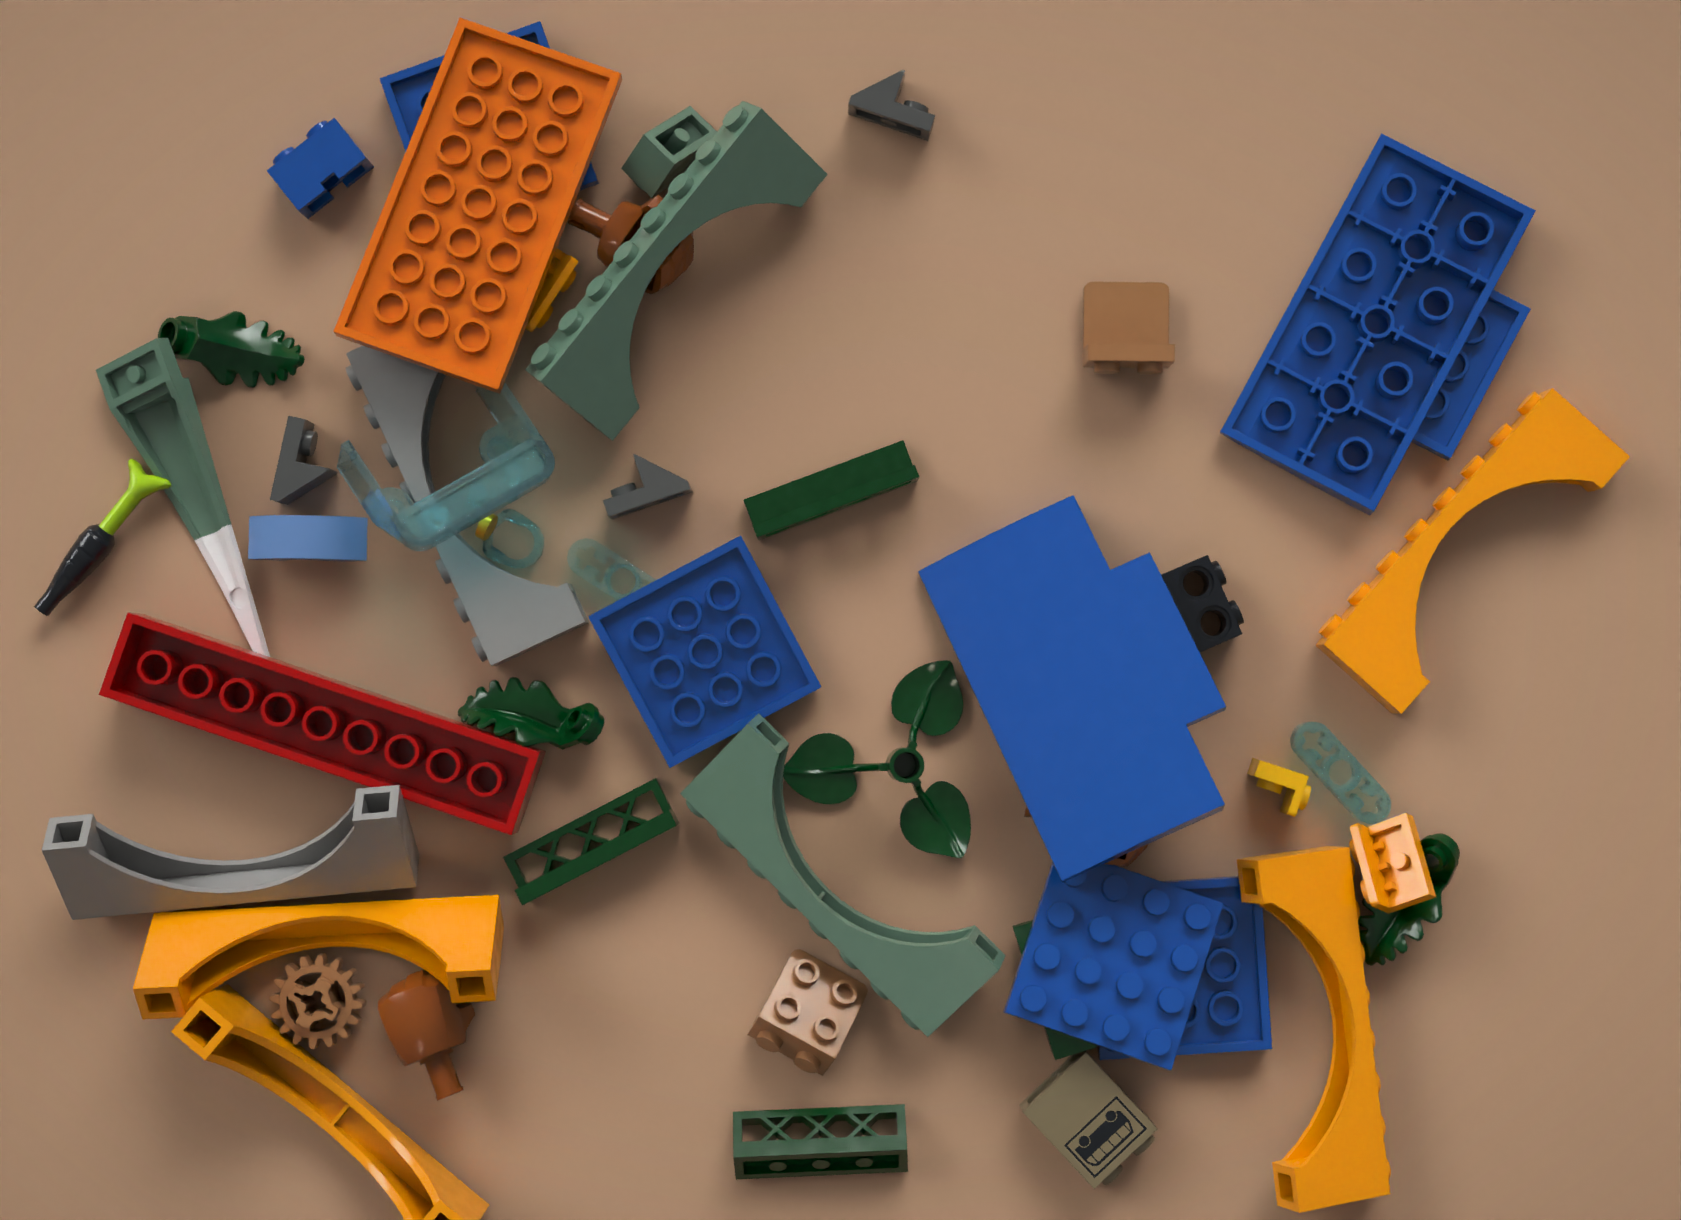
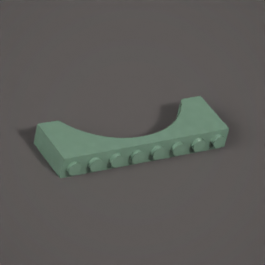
(739, 167)
(916, 970)

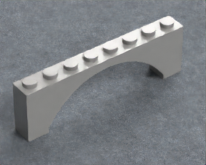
(503, 609)
(115, 876)

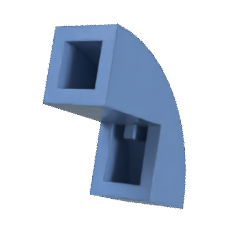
(307, 538)

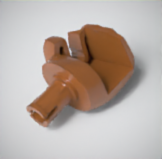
(620, 227)
(426, 1027)

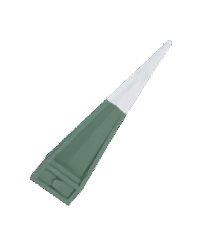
(166, 428)

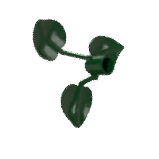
(938, 817)

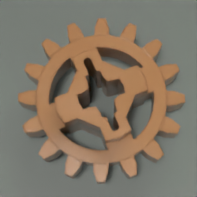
(334, 1009)

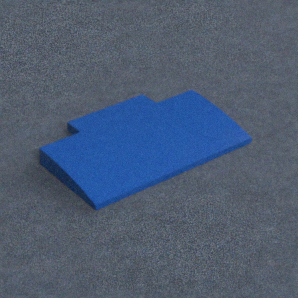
(1387, 329)
(1081, 684)

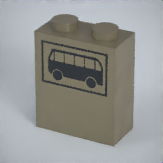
(1089, 1119)

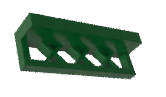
(831, 490)
(591, 859)
(820, 1155)

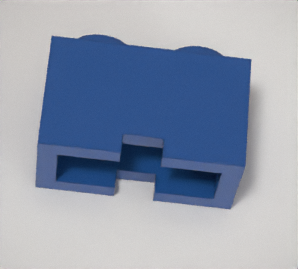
(319, 166)

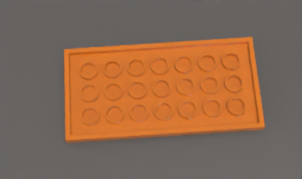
(478, 205)

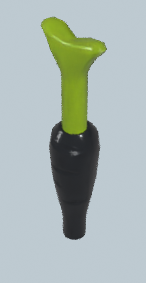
(98, 540)

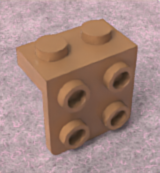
(1126, 327)
(809, 1012)

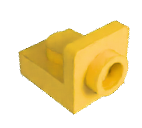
(1275, 777)

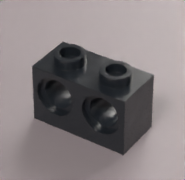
(1210, 599)

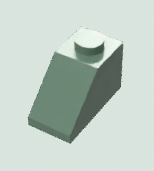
(667, 151)

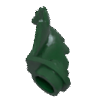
(230, 348)
(532, 715)
(1389, 930)

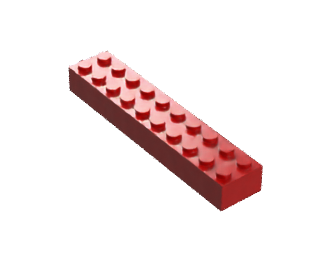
(322, 722)

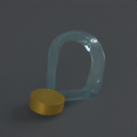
(486, 529)

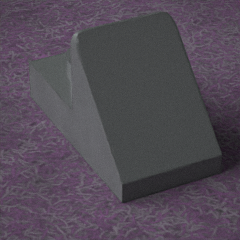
(880, 106)
(293, 475)
(658, 488)

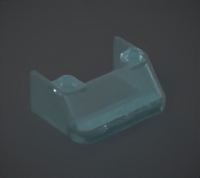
(514, 465)

